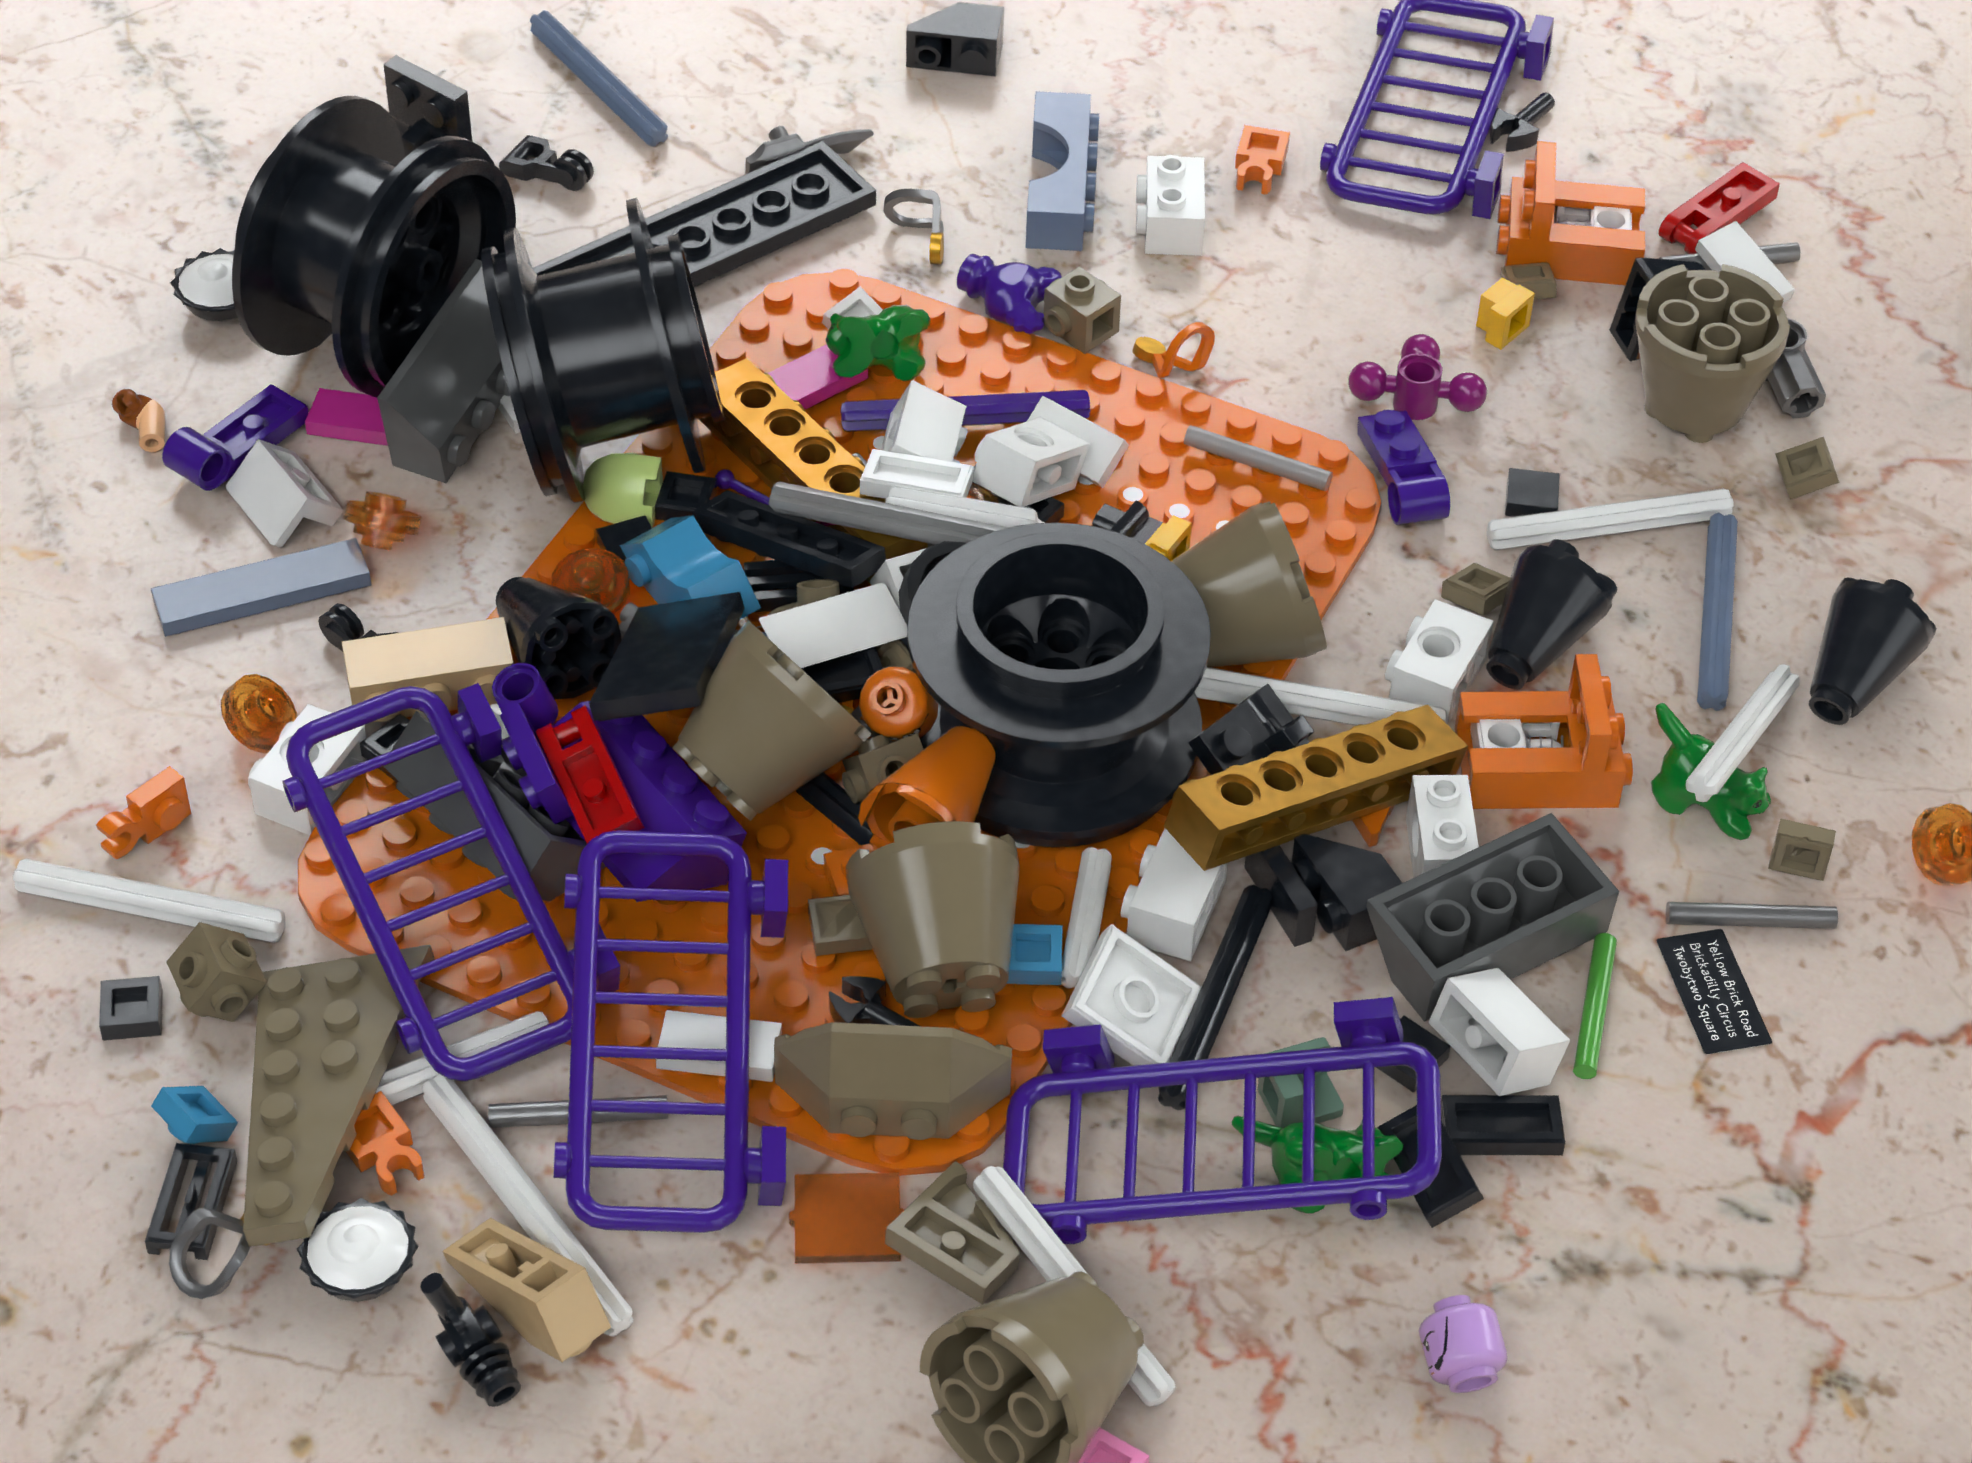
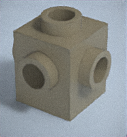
(1082, 310)
(876, 762)
(216, 972)

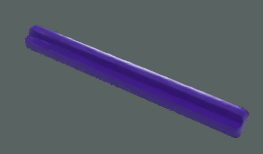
(980, 409)

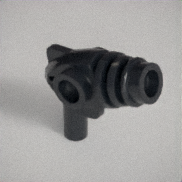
(471, 1339)

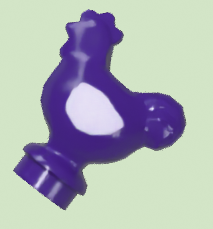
(1008, 290)

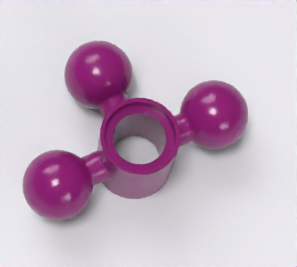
(1418, 381)

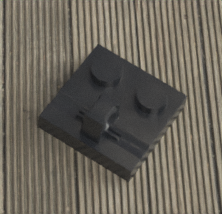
(424, 104)
(1250, 732)

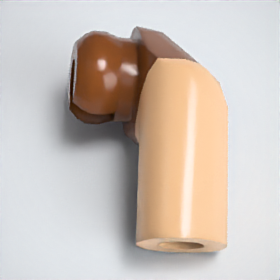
(143, 415)

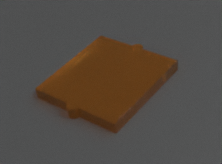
(844, 1217)

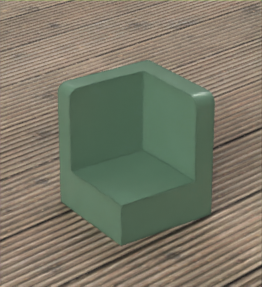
(1285, 1093)

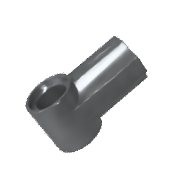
(1795, 377)

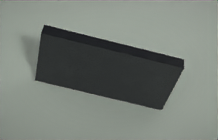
(667, 657)

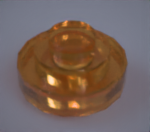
(381, 519)
(594, 575)
(256, 711)
(1944, 844)

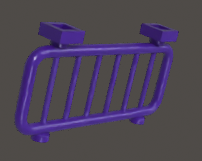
(1480, 183)
(475, 726)
(1085, 1064)
(741, 1163)

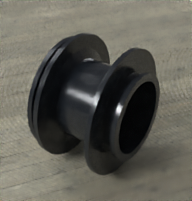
(361, 237)
(600, 351)
(1074, 667)

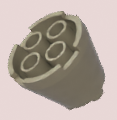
(1707, 346)
(1254, 591)
(764, 726)
(939, 914)
(1031, 1372)

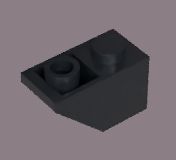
(957, 39)
(1341, 884)

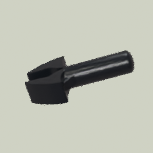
(1520, 125)
(869, 1009)

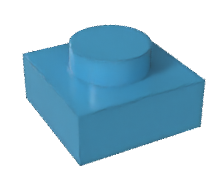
(1036, 955)
(194, 1114)

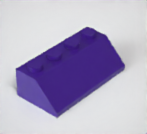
(667, 800)

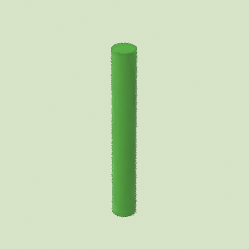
(1595, 1006)

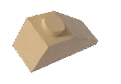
(531, 1288)

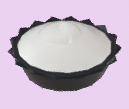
(206, 285)
(358, 1250)

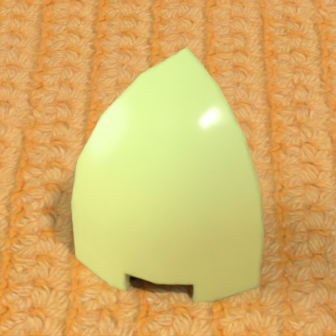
(623, 486)

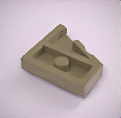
(955, 1237)

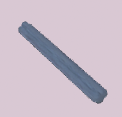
(599, 78)
(1717, 612)

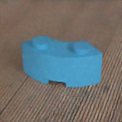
(682, 564)

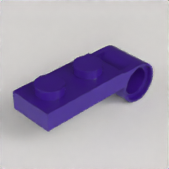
(217, 454)
(1407, 465)
(524, 709)

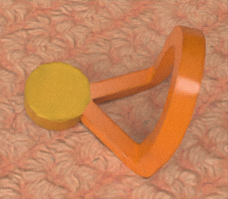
(1154, 352)

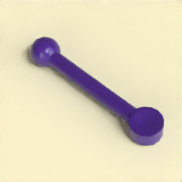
(726, 480)

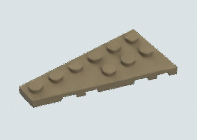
(316, 1064)

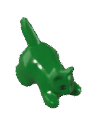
(879, 339)
(1739, 797)
(1336, 1152)

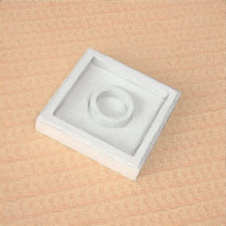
(1134, 998)

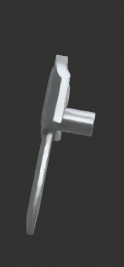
(783, 145)

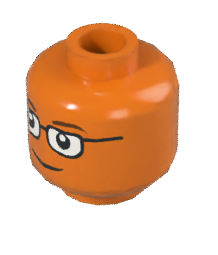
(897, 704)

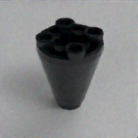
(1545, 611)
(558, 634)
(1865, 645)

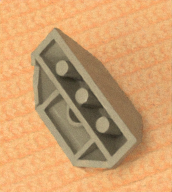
(892, 1078)

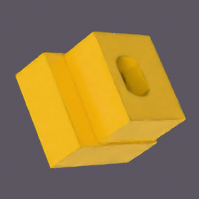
(1504, 312)

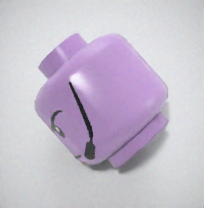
(1463, 1344)

